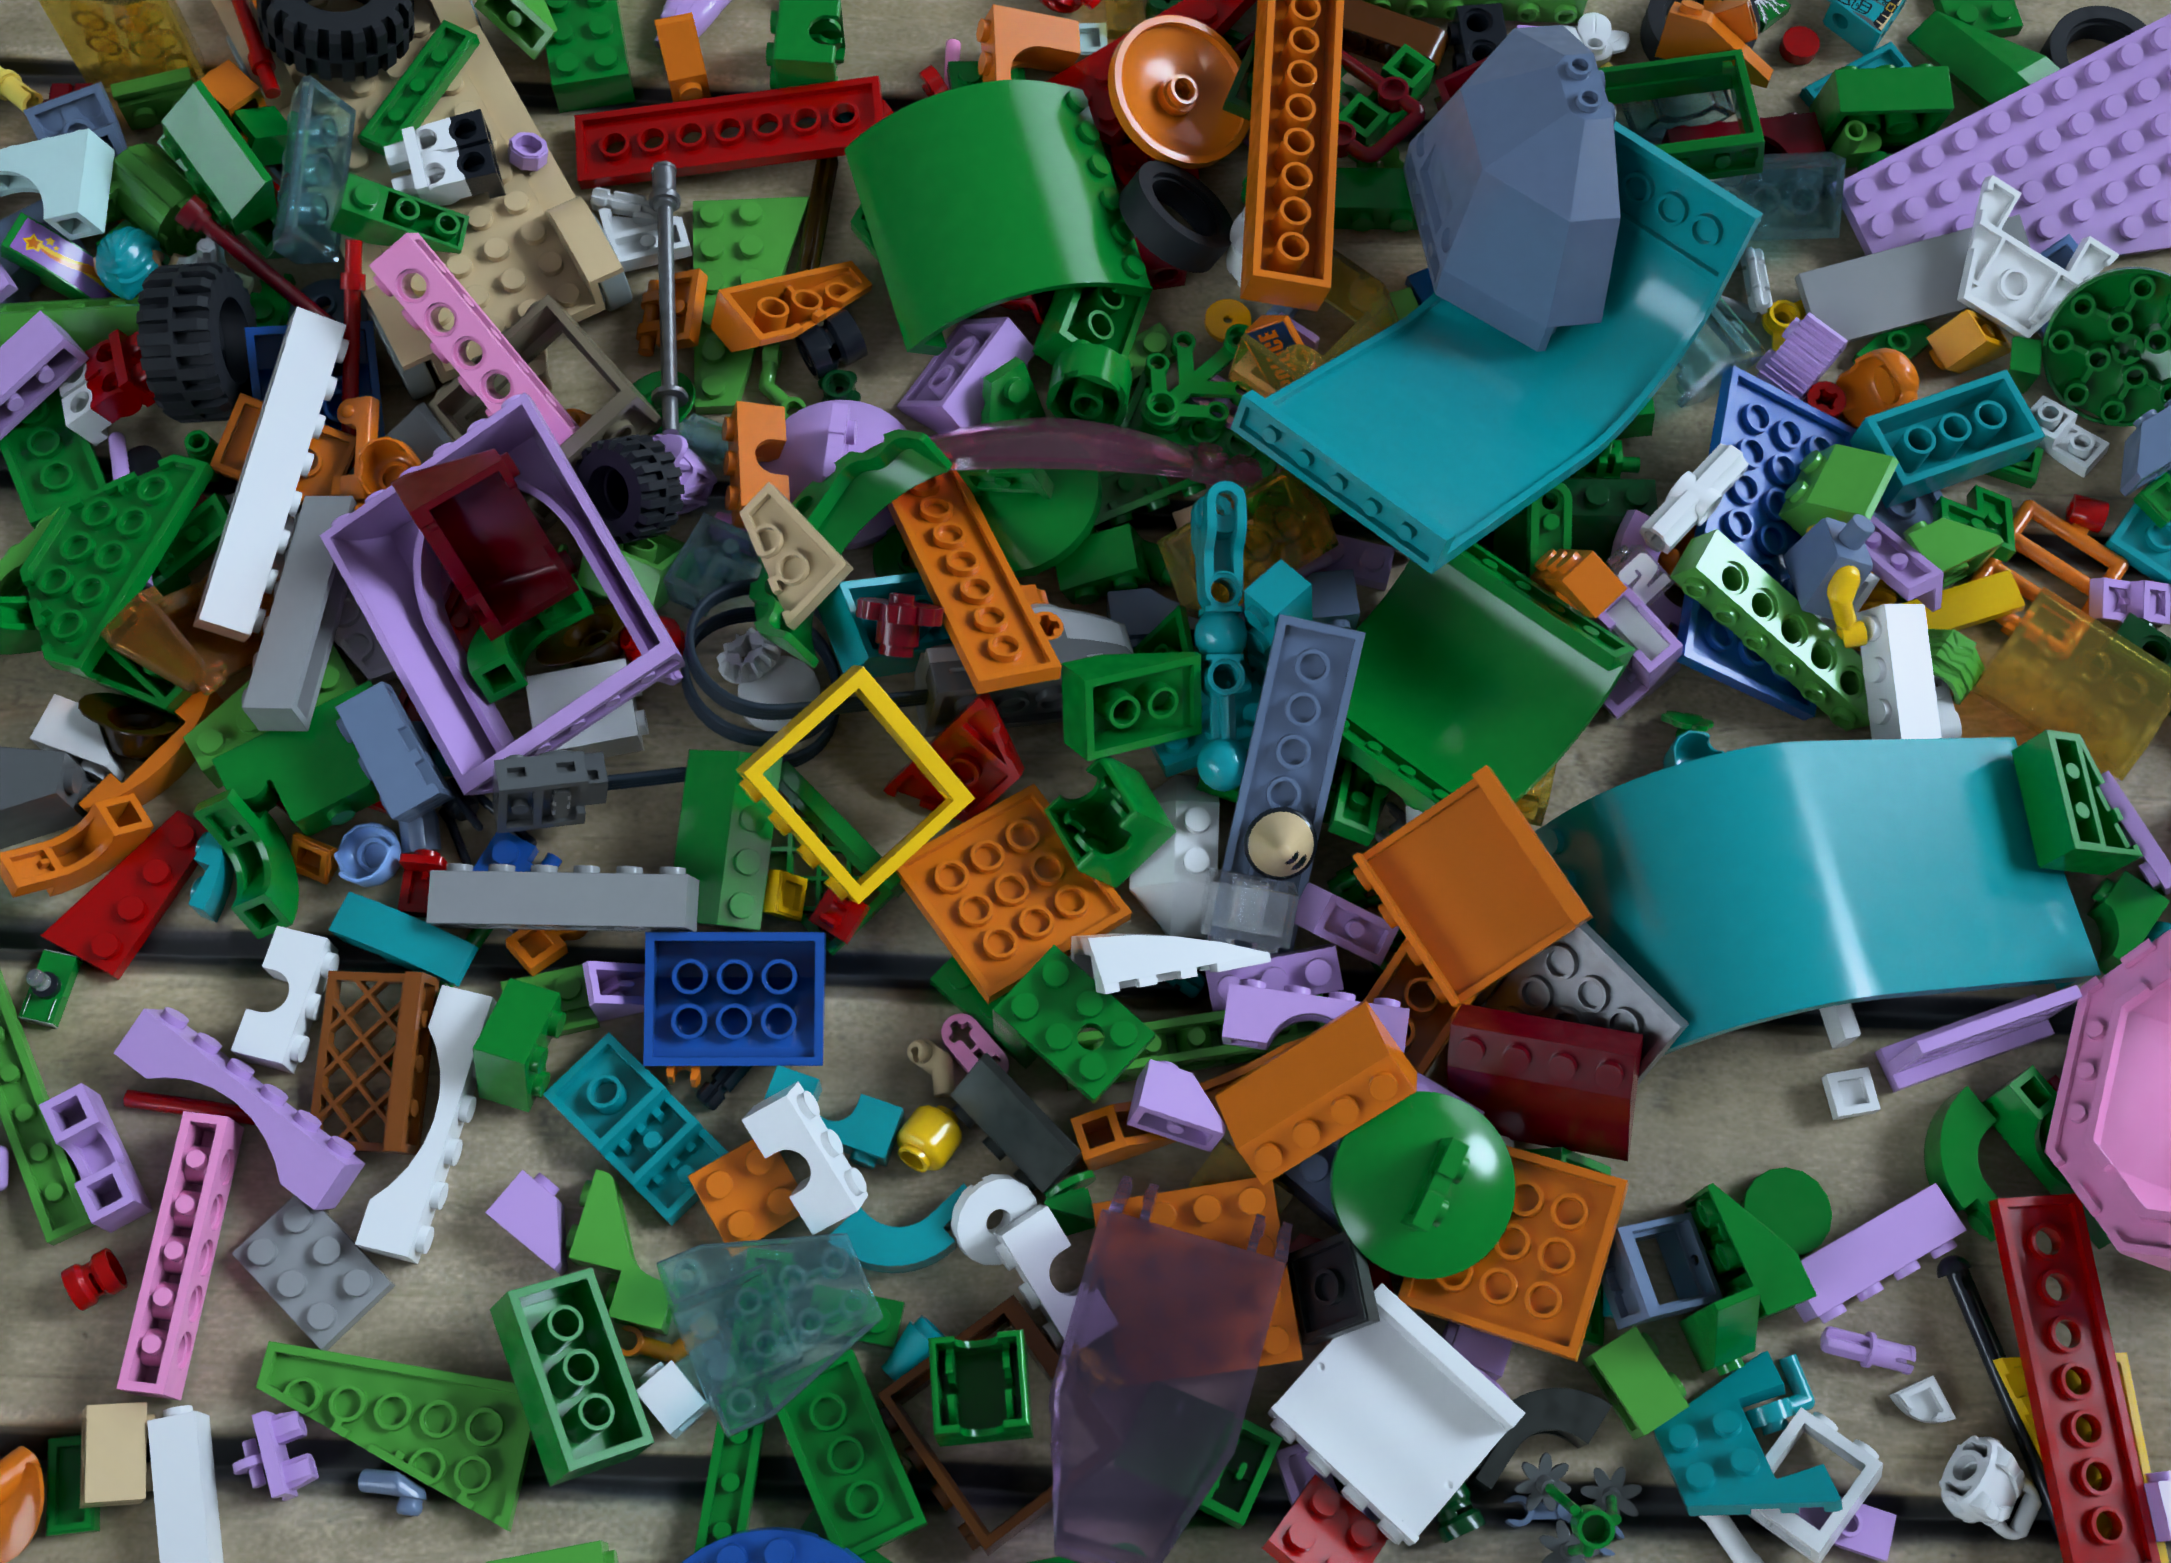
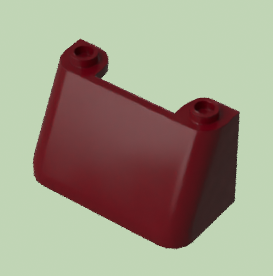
(488, 538)

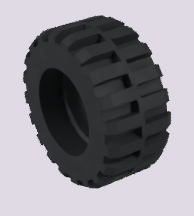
(338, 42)
(195, 339)

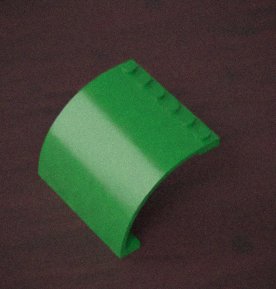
(990, 203)
(1473, 676)

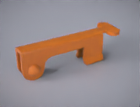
(362, 416)

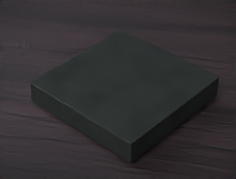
(1331, 1289)

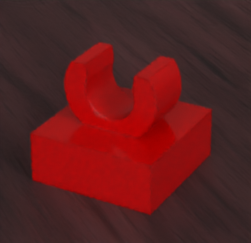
(839, 917)

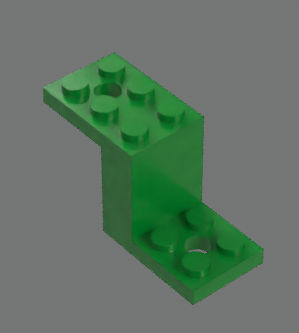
(1046, 1016)

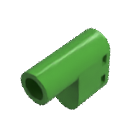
(1855, 143)

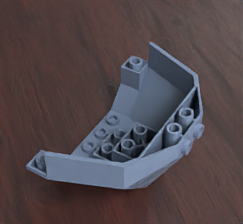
(1521, 188)

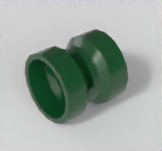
(1458, 1515)

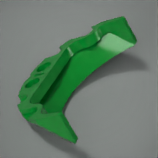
(840, 509)

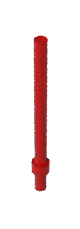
(259, 57)
(352, 283)

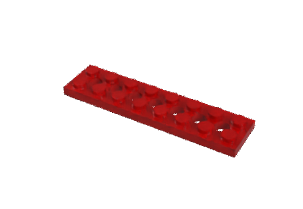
(711, 117)
(2094, 1360)

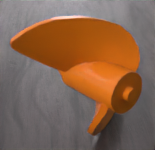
(19, 1501)

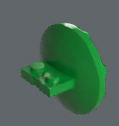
(2112, 345)
(1037, 512)
(1424, 1186)

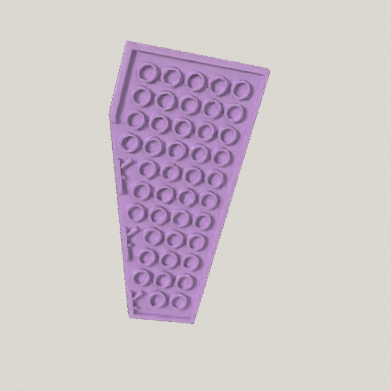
(2077, 144)

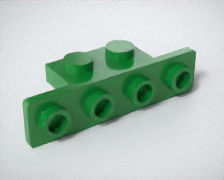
(1131, 491)

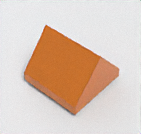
(313, 858)

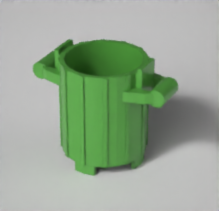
(150, 193)

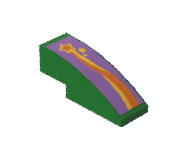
(54, 259)

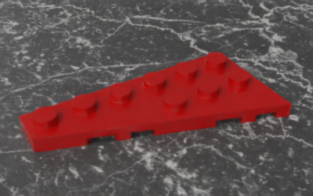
(1092, 71)

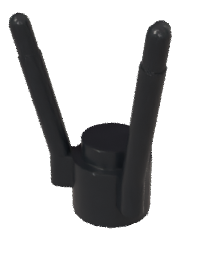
(465, 808)

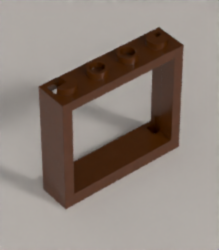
(1007, 1314)

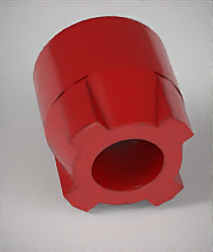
(2087, 512)

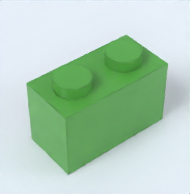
(1636, 1382)

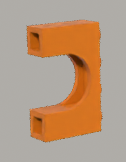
(1025, 40)

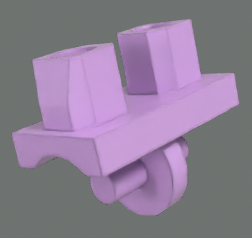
(282, 1473)

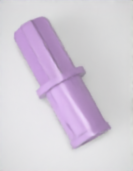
(1868, 1349)

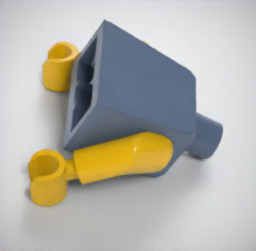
(1830, 569)

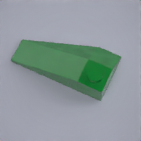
(1979, 61)

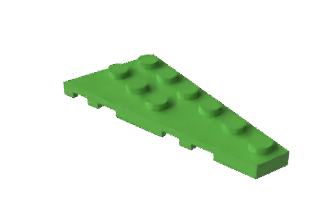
(434, 1424)

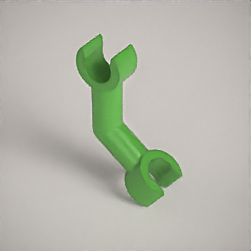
(770, 363)

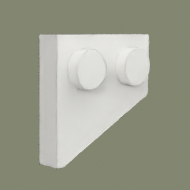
(637, 238)

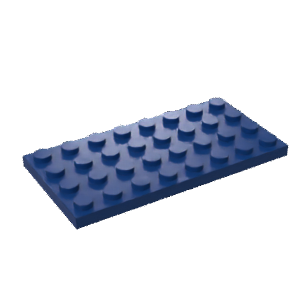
(1775, 437)

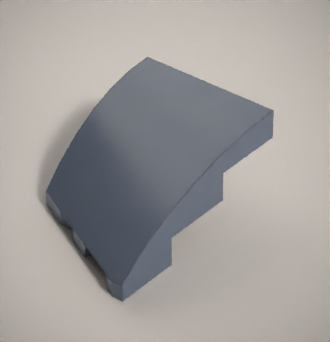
(78, 111)

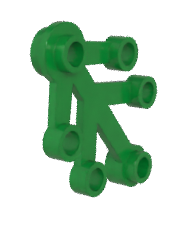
(1191, 383)

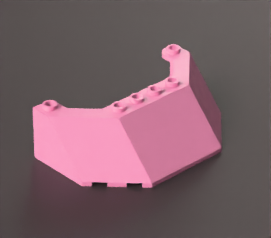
(2115, 1103)

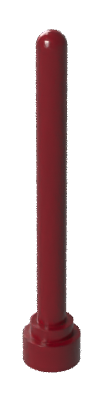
(196, 216)

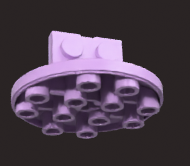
(822, 436)

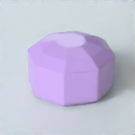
(527, 151)

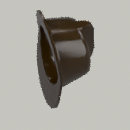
(586, 641)
(128, 724)

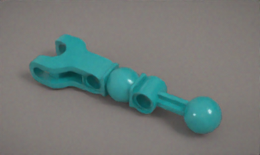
(1220, 632)

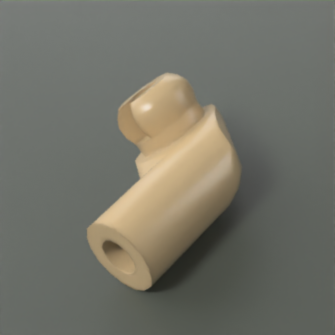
(936, 1062)

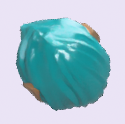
(127, 260)

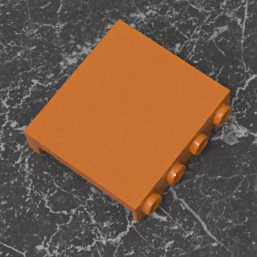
(1471, 889)

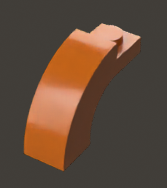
(80, 854)

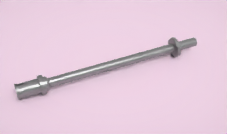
(665, 201)

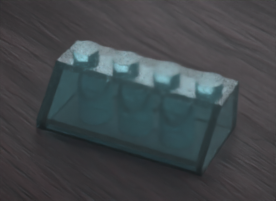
(313, 173)

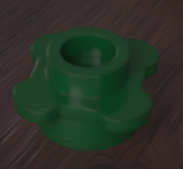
(837, 380)

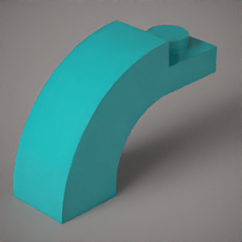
(902, 1248)

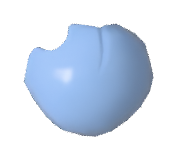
(368, 854)

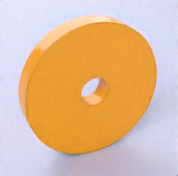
(1222, 310)

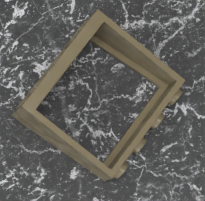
(544, 322)

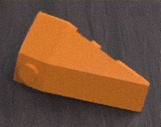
(784, 305)

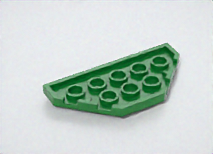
(103, 555)

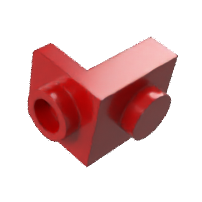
(416, 878)

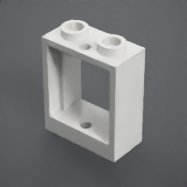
(1791, 1527)

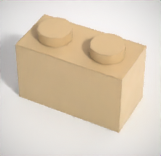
(114, 1455)

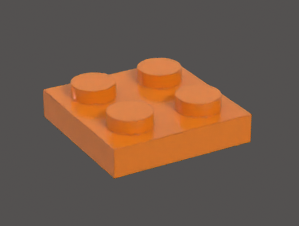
(746, 1193)

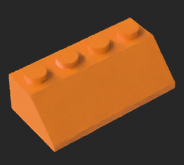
(1315, 1092)

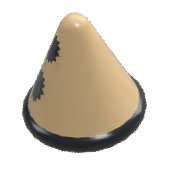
(1280, 843)

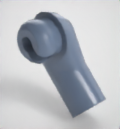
(394, 1484)

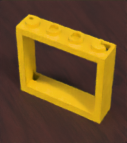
(787, 821)

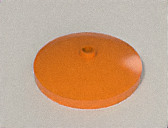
(1171, 91)

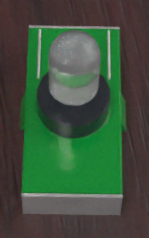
(49, 988)

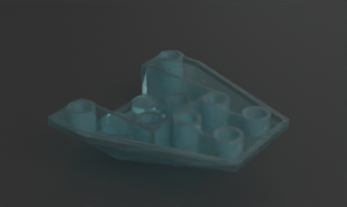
(766, 1318)

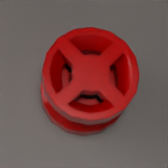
(1829, 394)

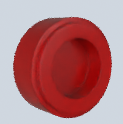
(1799, 45)

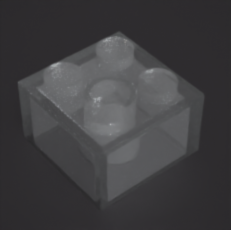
(1248, 910)

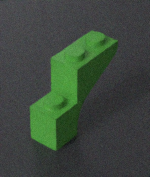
(606, 1245)

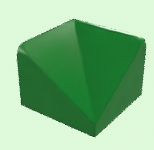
(2025, 362)
(1072, 1210)

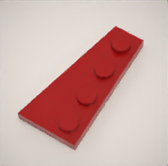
(128, 903)

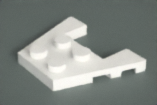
(2012, 280)

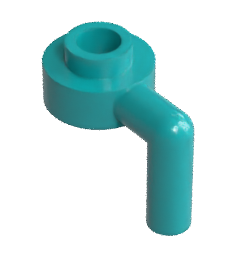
(1773, 1416)

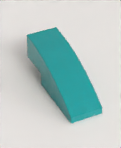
(402, 939)

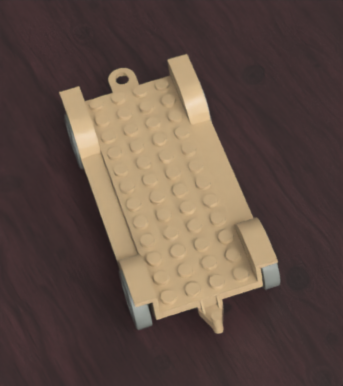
(514, 244)

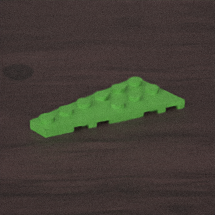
(736, 246)

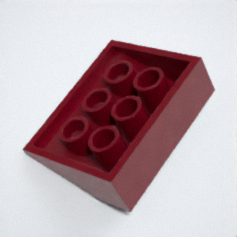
(1547, 1078)

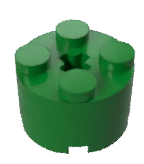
(1090, 384)

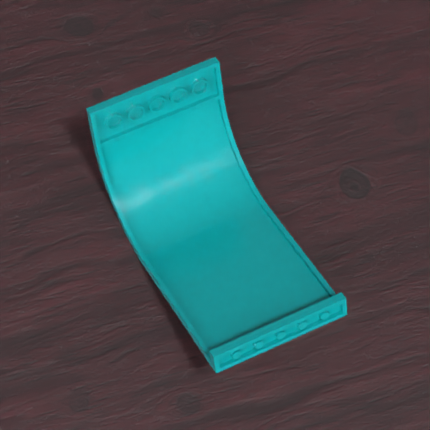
(1459, 426)
(1822, 879)

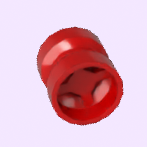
(94, 1279)

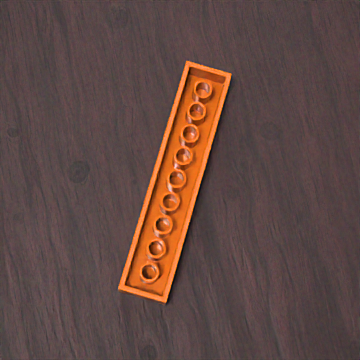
(1292, 153)

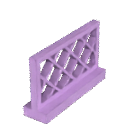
(1972, 1039)

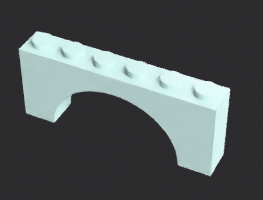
(69, 174)

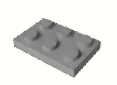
(313, 1271)

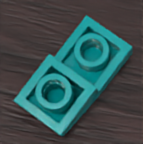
(213, 888)

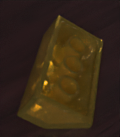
(1282, 524)

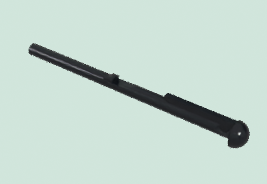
(1990, 1348)

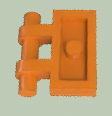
(689, 302)

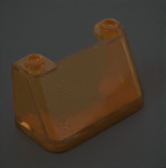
(162, 639)

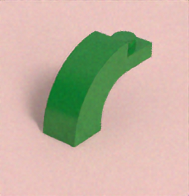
(261, 861)
(1953, 1158)

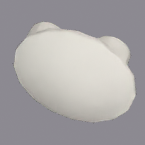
(785, 683)

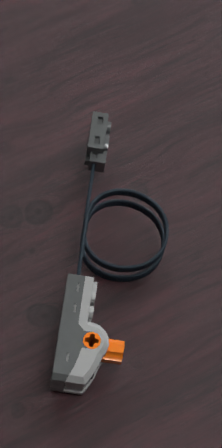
(559, 783)

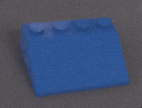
(734, 998)

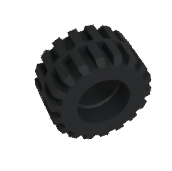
(632, 486)

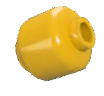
(929, 1138)

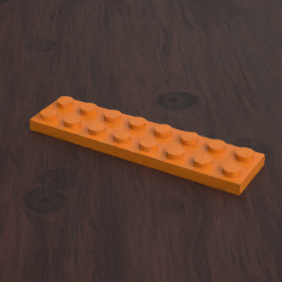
(974, 583)

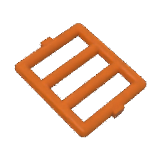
(2072, 534)

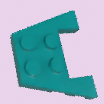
(1720, 1459)

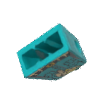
(1862, 21)

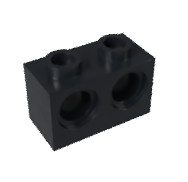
(1475, 33)

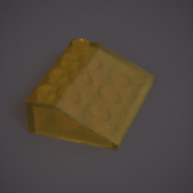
(125, 38)
(2081, 679)

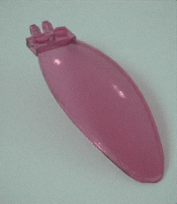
(1089, 446)

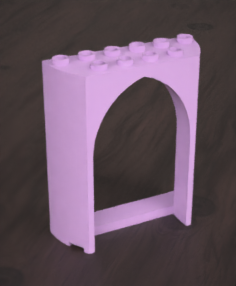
(401, 596)

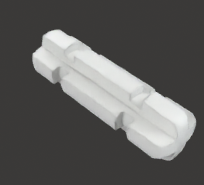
(620, 202)
(1756, 280)

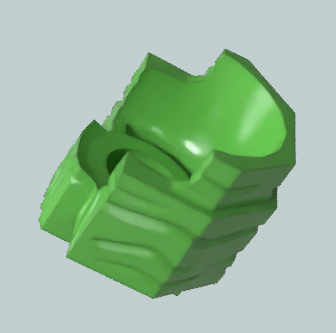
(1955, 661)

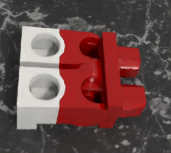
(105, 387)

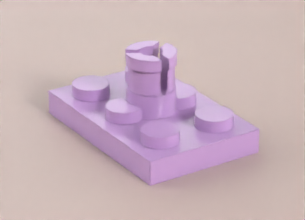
(2156, 866)

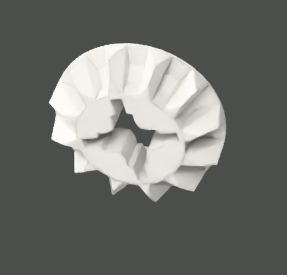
(756, 663)

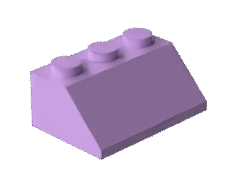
(952, 384)

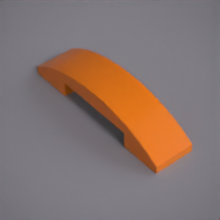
(165, 764)

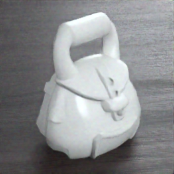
(1984, 1486)

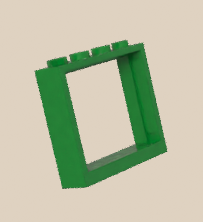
(1693, 75)

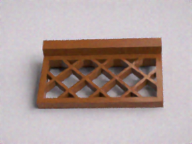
(410, 1058)

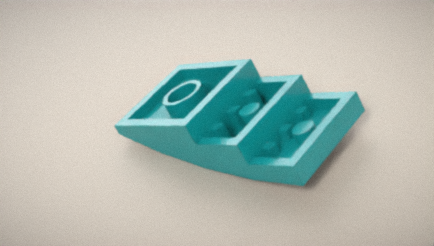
(636, 1125)

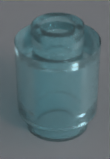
(704, 438)

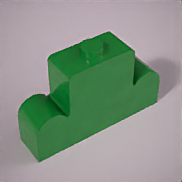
(309, 771)

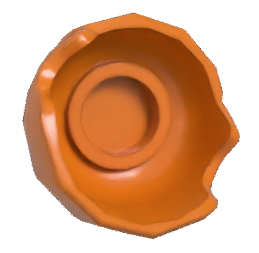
(383, 462)

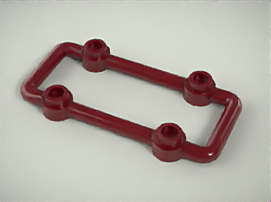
(1392, 97)

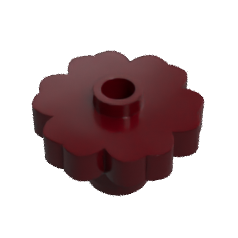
(899, 621)

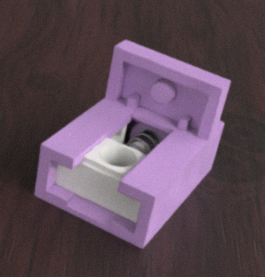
(1654, 654)

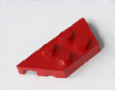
(976, 751)

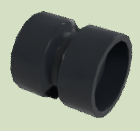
(830, 344)

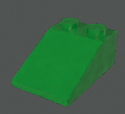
(1130, 701)

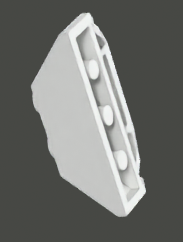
(1175, 876)

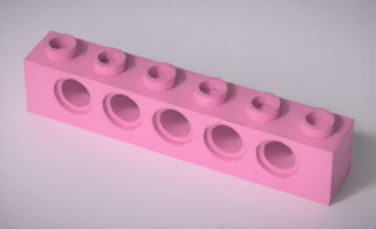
(394, 275)
(181, 1257)

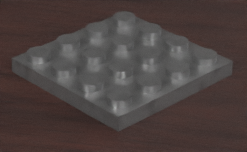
(1589, 985)

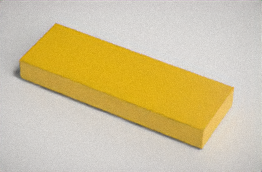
(1976, 602)

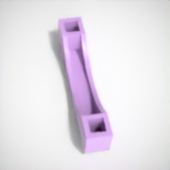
(305, 1156)

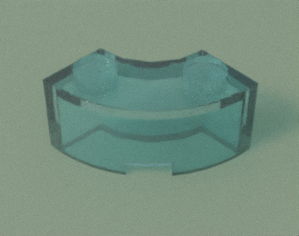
(1655, 116)

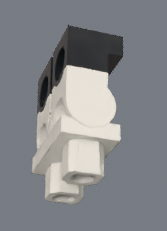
(447, 160)

